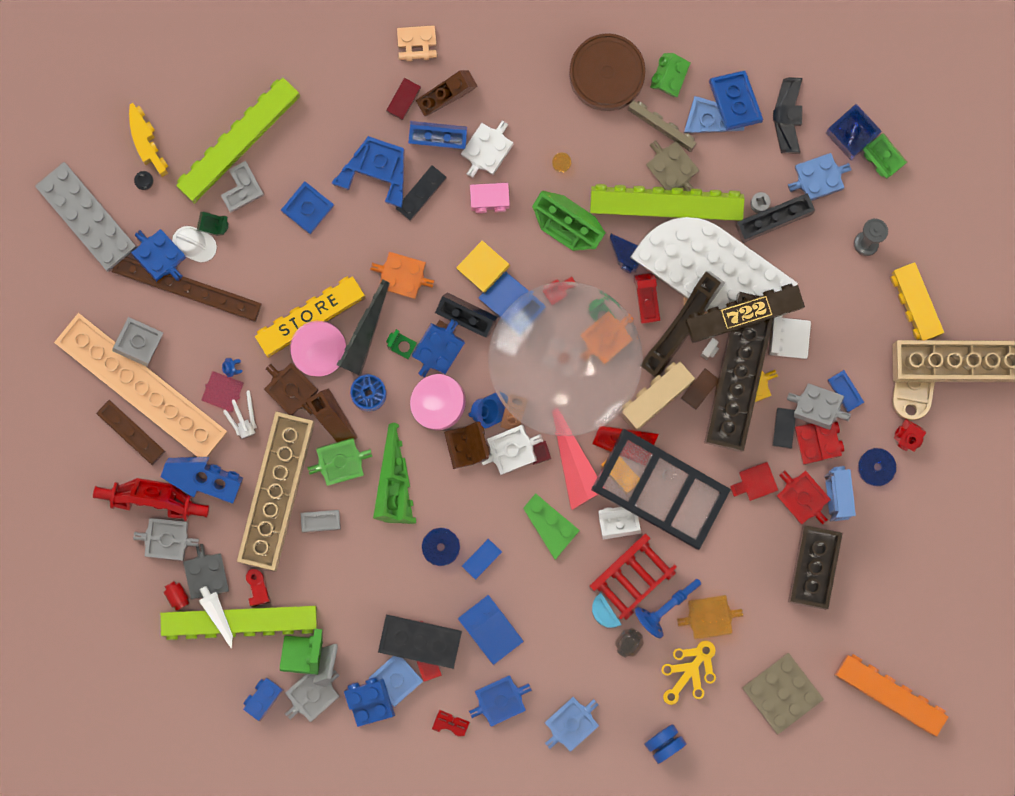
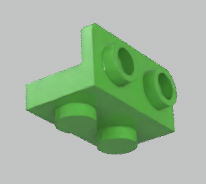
(670, 74)
(884, 156)

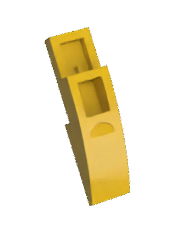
(141, 136)

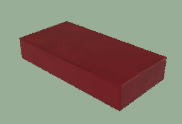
(403, 99)

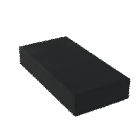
(784, 428)

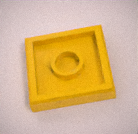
(483, 266)

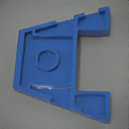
(380, 162)

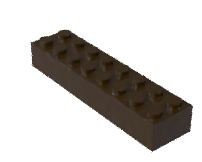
(738, 384)

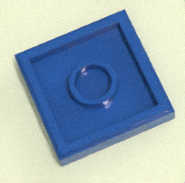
(307, 207)

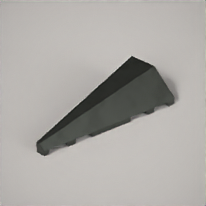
(359, 345)

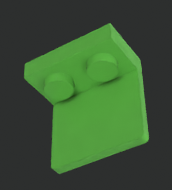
(302, 653)

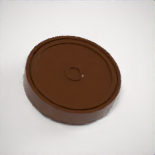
(607, 72)

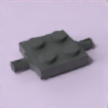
(205, 571)

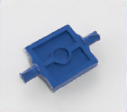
(158, 255)
(438, 348)
(500, 700)

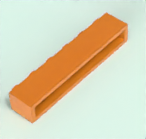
(891, 695)

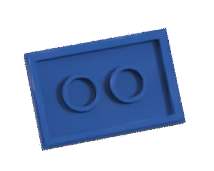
(736, 100)

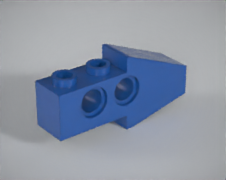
(184, 475)

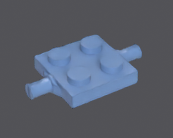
(819, 177)
(571, 724)

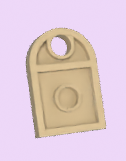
(914, 394)

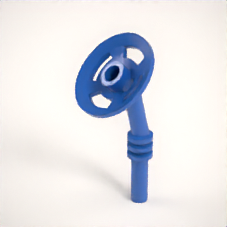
(651, 620)

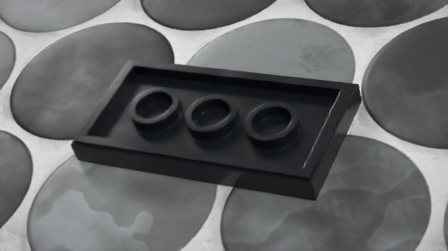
(419, 641)

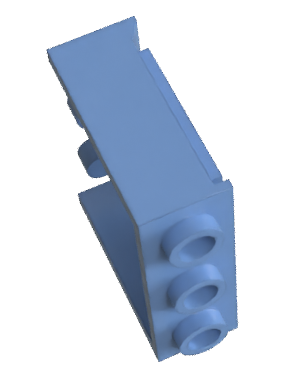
(840, 492)

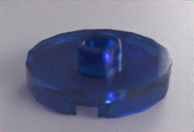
(876, 477)
(436, 537)

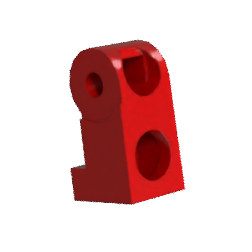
(258, 587)

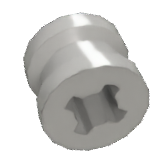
(759, 206)

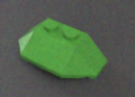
(567, 221)

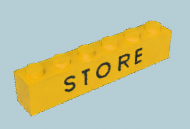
(323, 308)

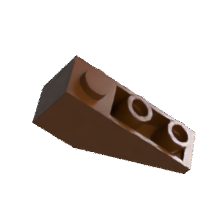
(447, 92)
(331, 416)

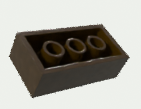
(815, 567)

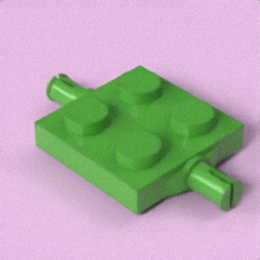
(340, 461)

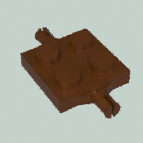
(290, 389)

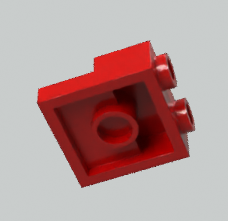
(818, 442)

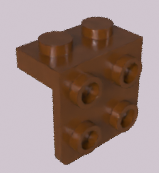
(467, 445)

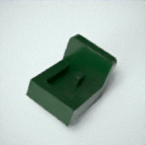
(212, 224)

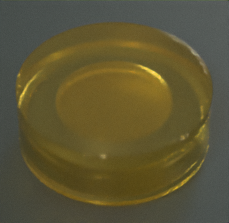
(561, 162)

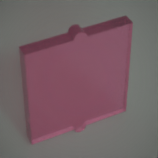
(221, 391)

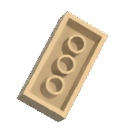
(658, 396)

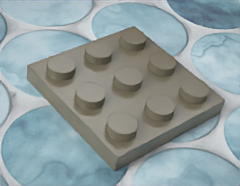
(782, 693)

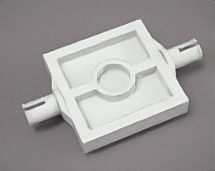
(487, 149)
(512, 449)

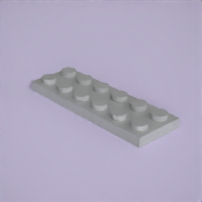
(85, 216)

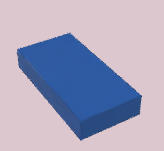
(843, 385)
(482, 559)

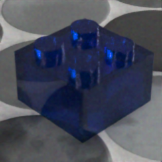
(853, 132)

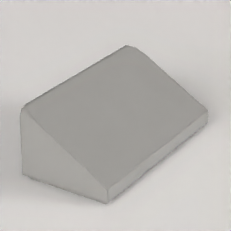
(326, 665)

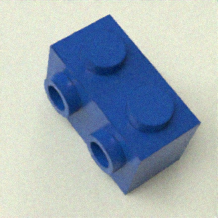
(263, 699)

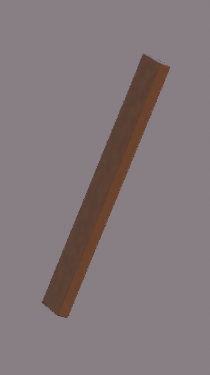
(191, 290)

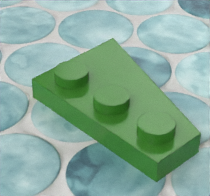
(551, 525)

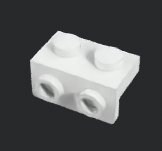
(618, 523)

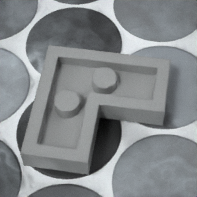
(246, 190)

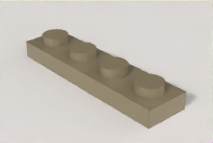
(669, 130)

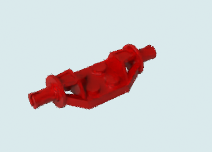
(151, 493)

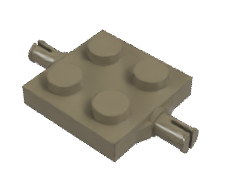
(672, 166)

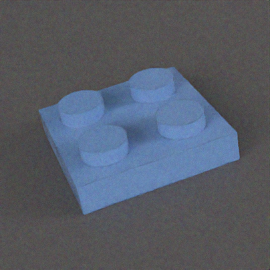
(398, 678)

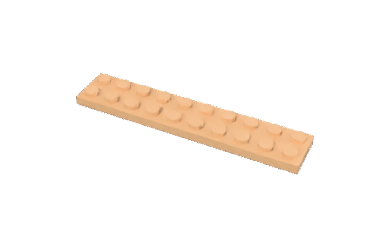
(141, 387)

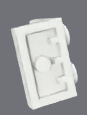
(790, 337)

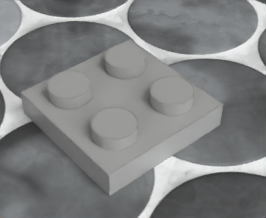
(137, 341)

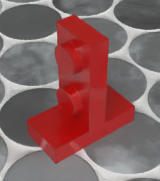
(647, 297)

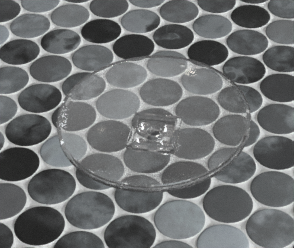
(601, 363)

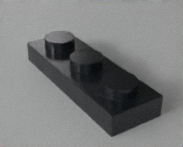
(421, 192)

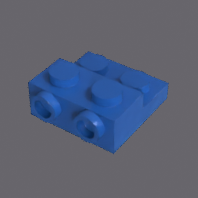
(369, 701)

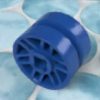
(363, 384)
(665, 743)

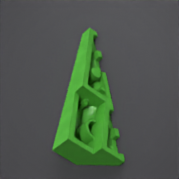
(392, 495)

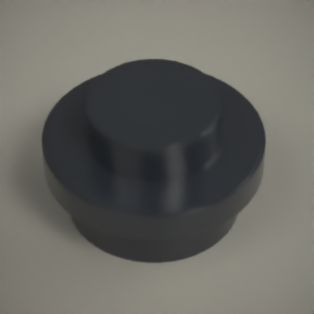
(143, 180)

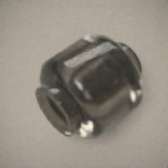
(629, 642)

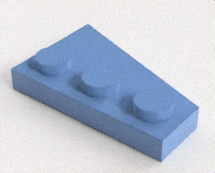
(705, 117)

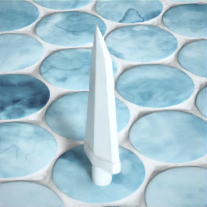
(214, 610)

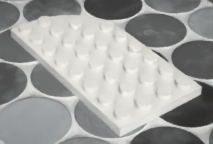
(689, 247)

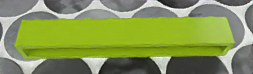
(237, 140)
(666, 203)
(240, 621)

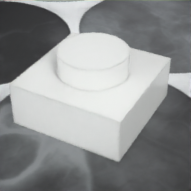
(711, 349)

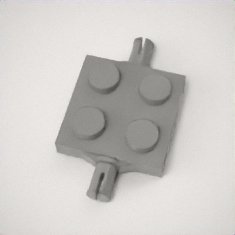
(819, 406)
(166, 539)
(311, 698)

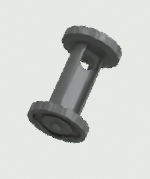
(873, 233)

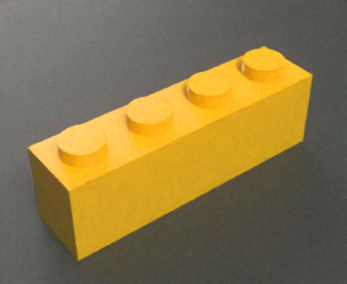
(917, 302)

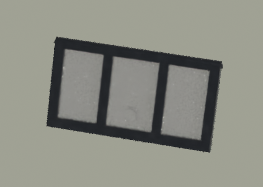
(661, 489)

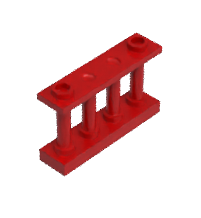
(615, 572)

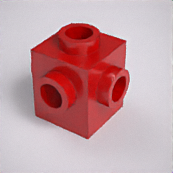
(909, 435)

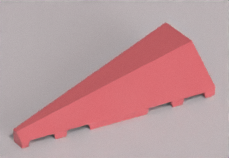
(577, 471)

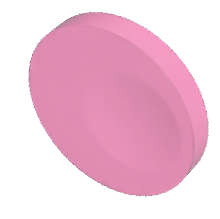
(317, 348)
(437, 402)

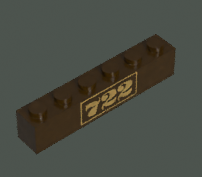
(744, 314)

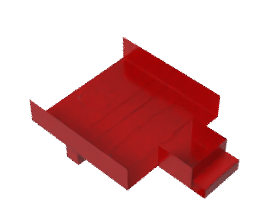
(756, 482)

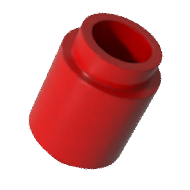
(176, 595)

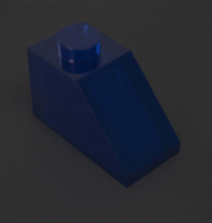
(623, 250)

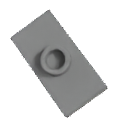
(320, 521)

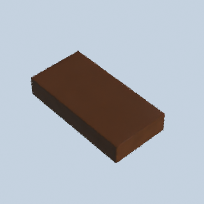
(700, 389)

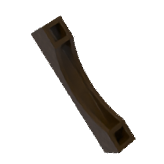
(673, 338)

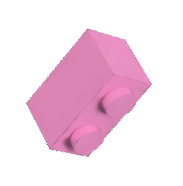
(489, 197)

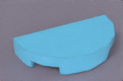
(603, 613)

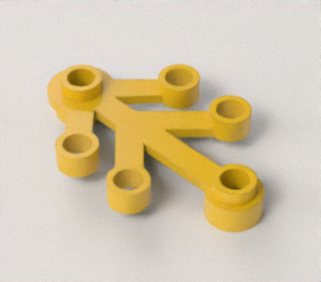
(690, 669)

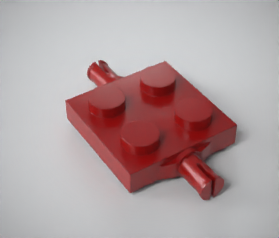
(803, 497)

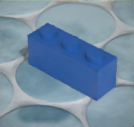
(437, 134)

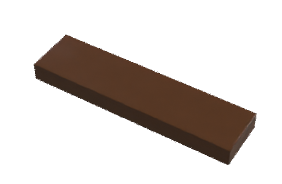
(130, 432)

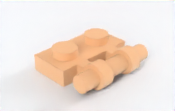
(416, 37)

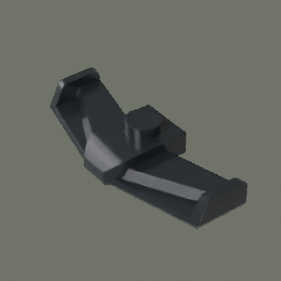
(788, 115)

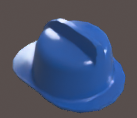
(487, 410)

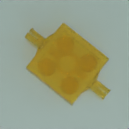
(710, 617)

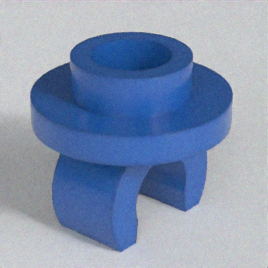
(228, 367)

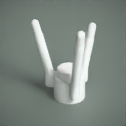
(245, 428)

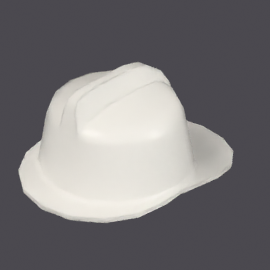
(195, 244)

